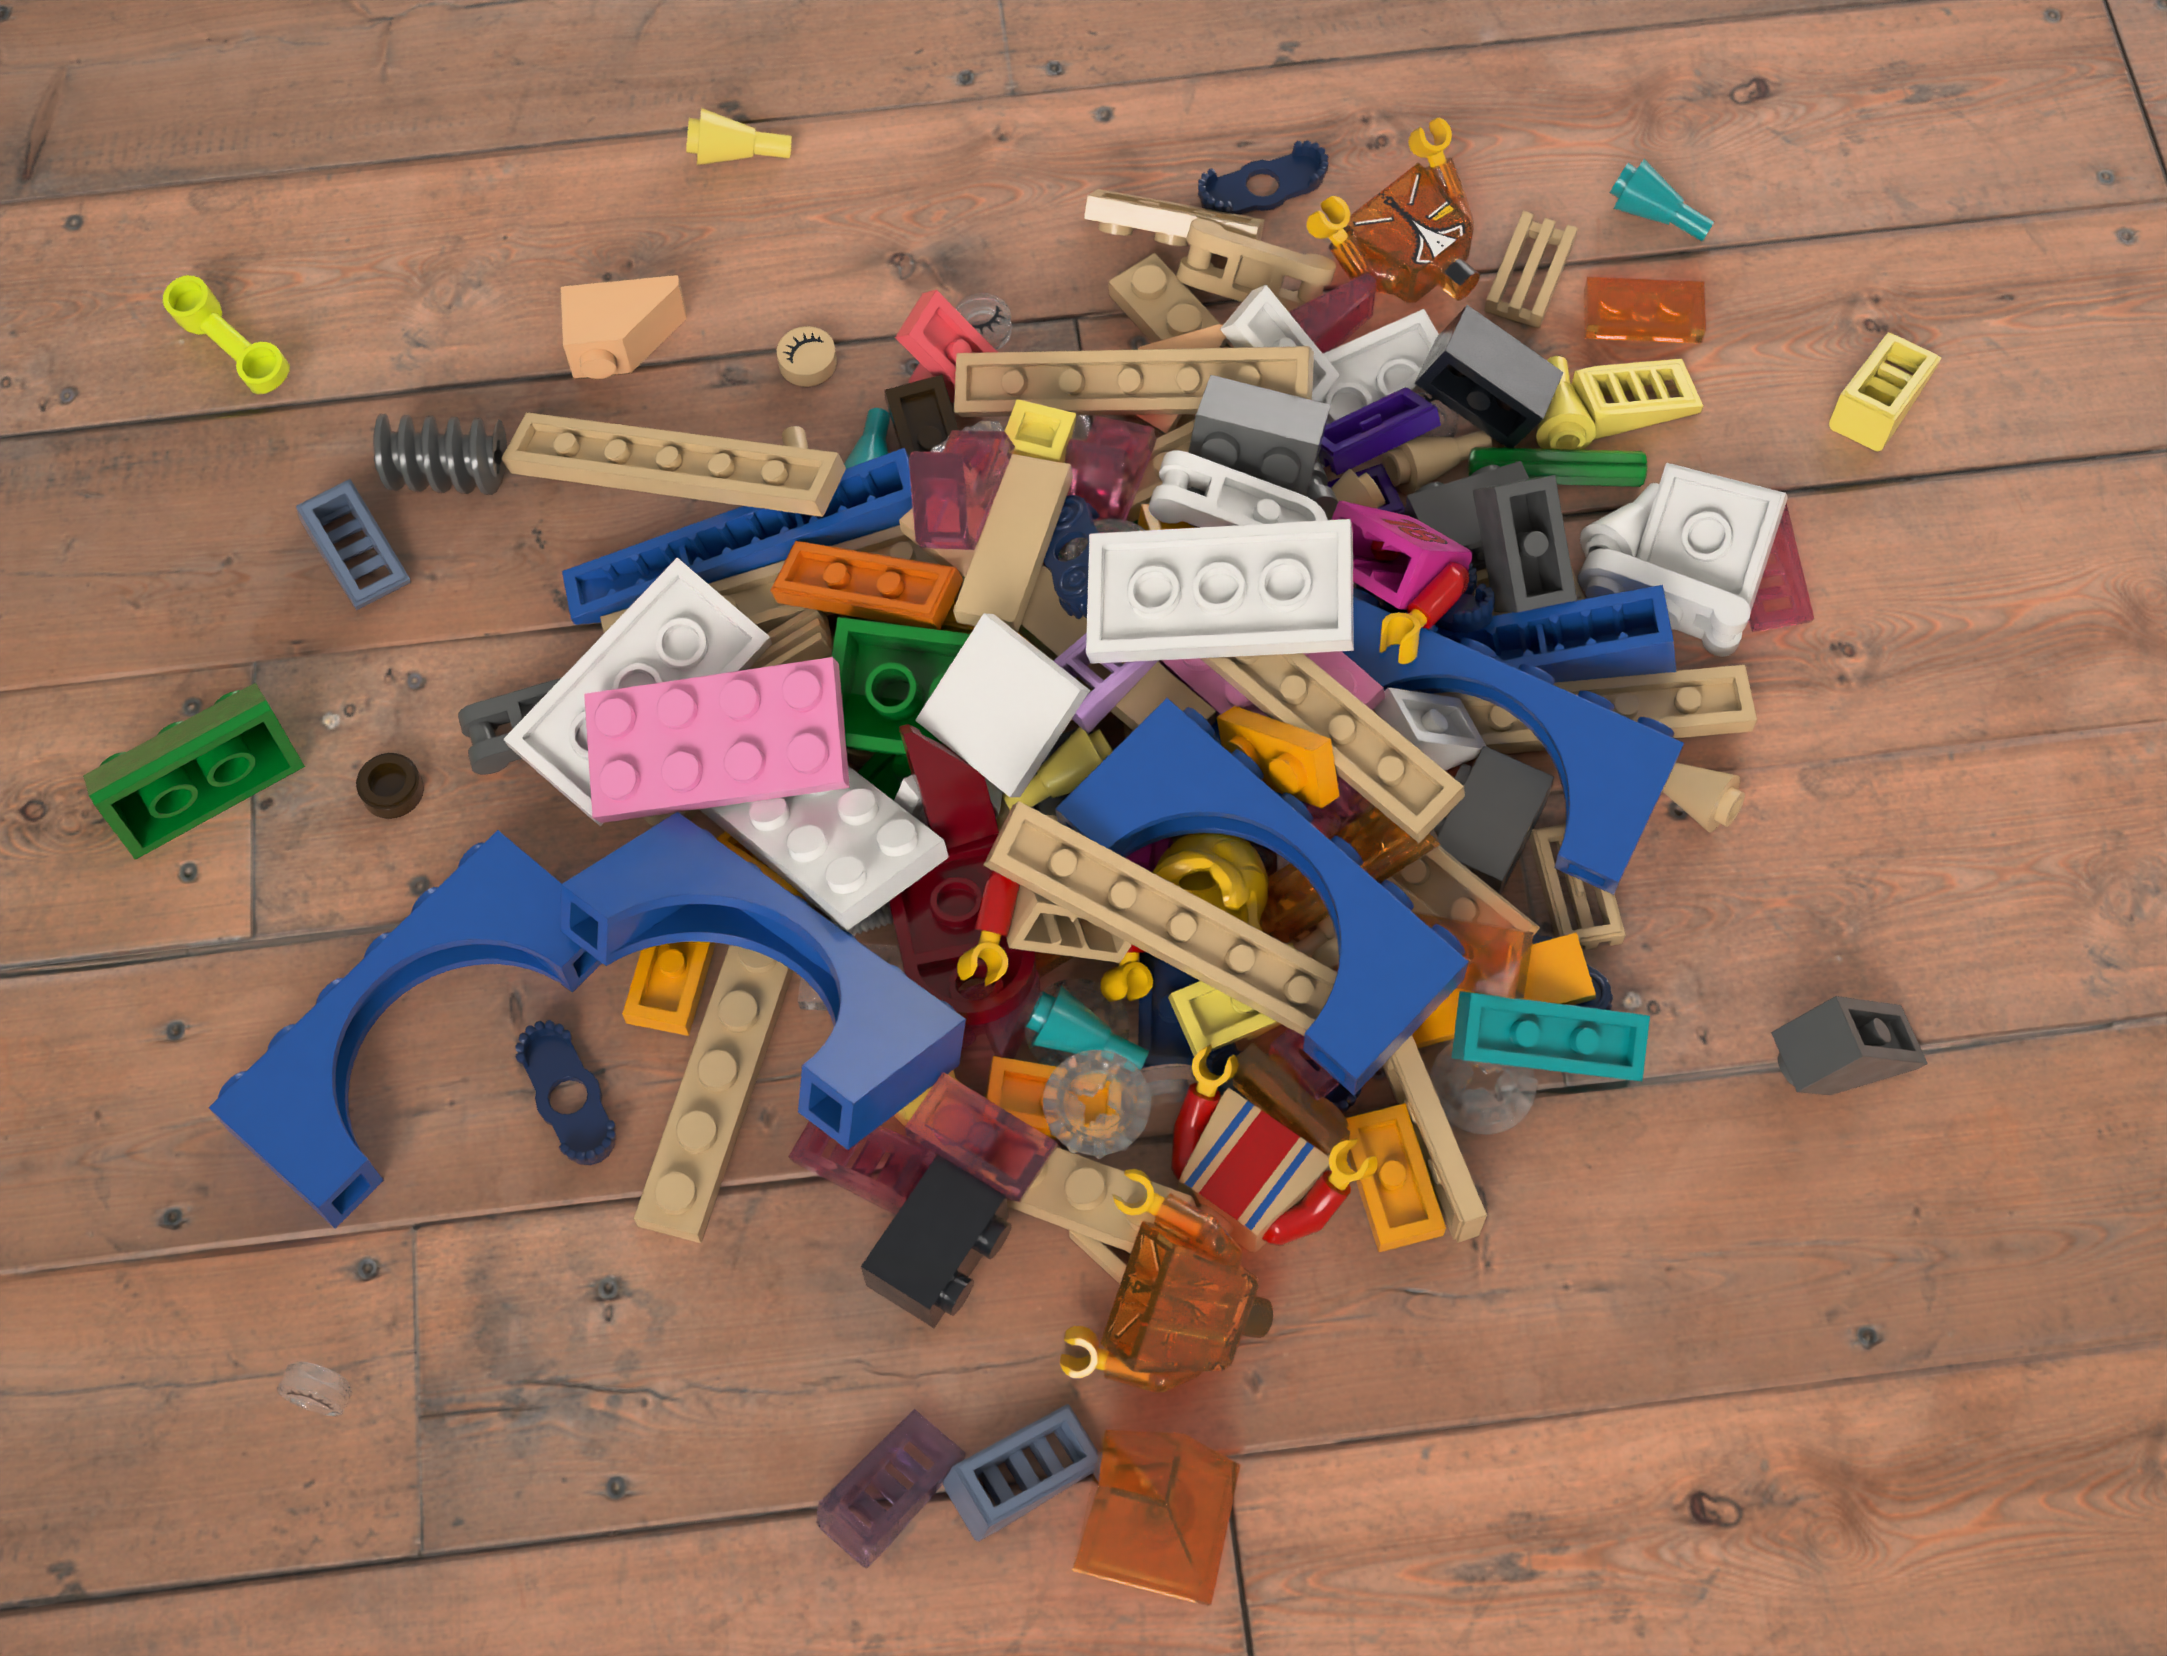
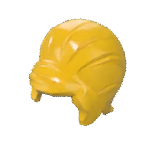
(1219, 871)

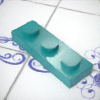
(1550, 1036)

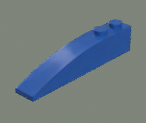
(743, 539)
(1585, 637)

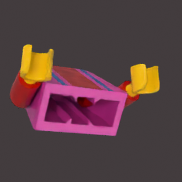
(1408, 569)

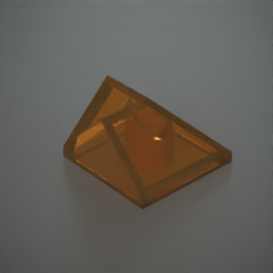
(1157, 1514)

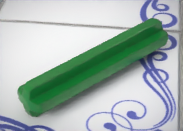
(1568, 465)

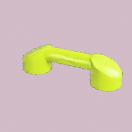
(199, 312)

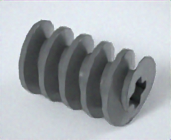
(438, 457)

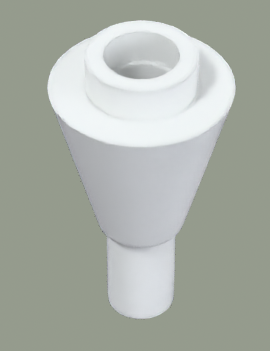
(1622, 528)

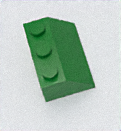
(889, 678)
(192, 771)

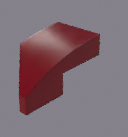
(949, 789)

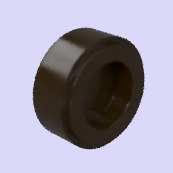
(389, 785)

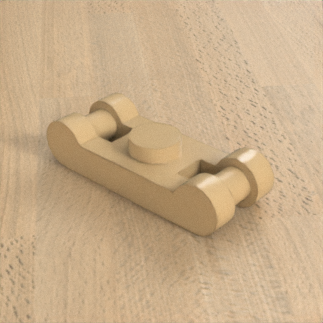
(1250, 266)

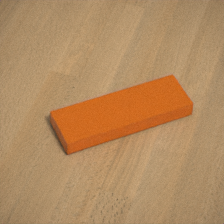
(867, 585)

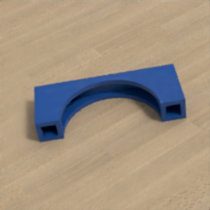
(1604, 760)
(1181, 781)
(689, 887)
(295, 1097)

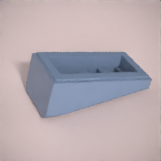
(333, 505)
(971, 1499)

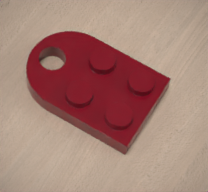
(937, 926)

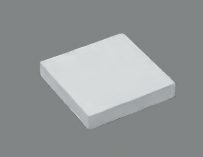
(1712, 529)
(1002, 705)

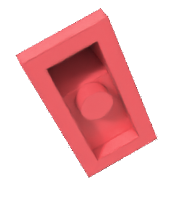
(934, 337)

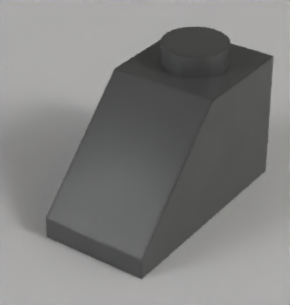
(1846, 1046)

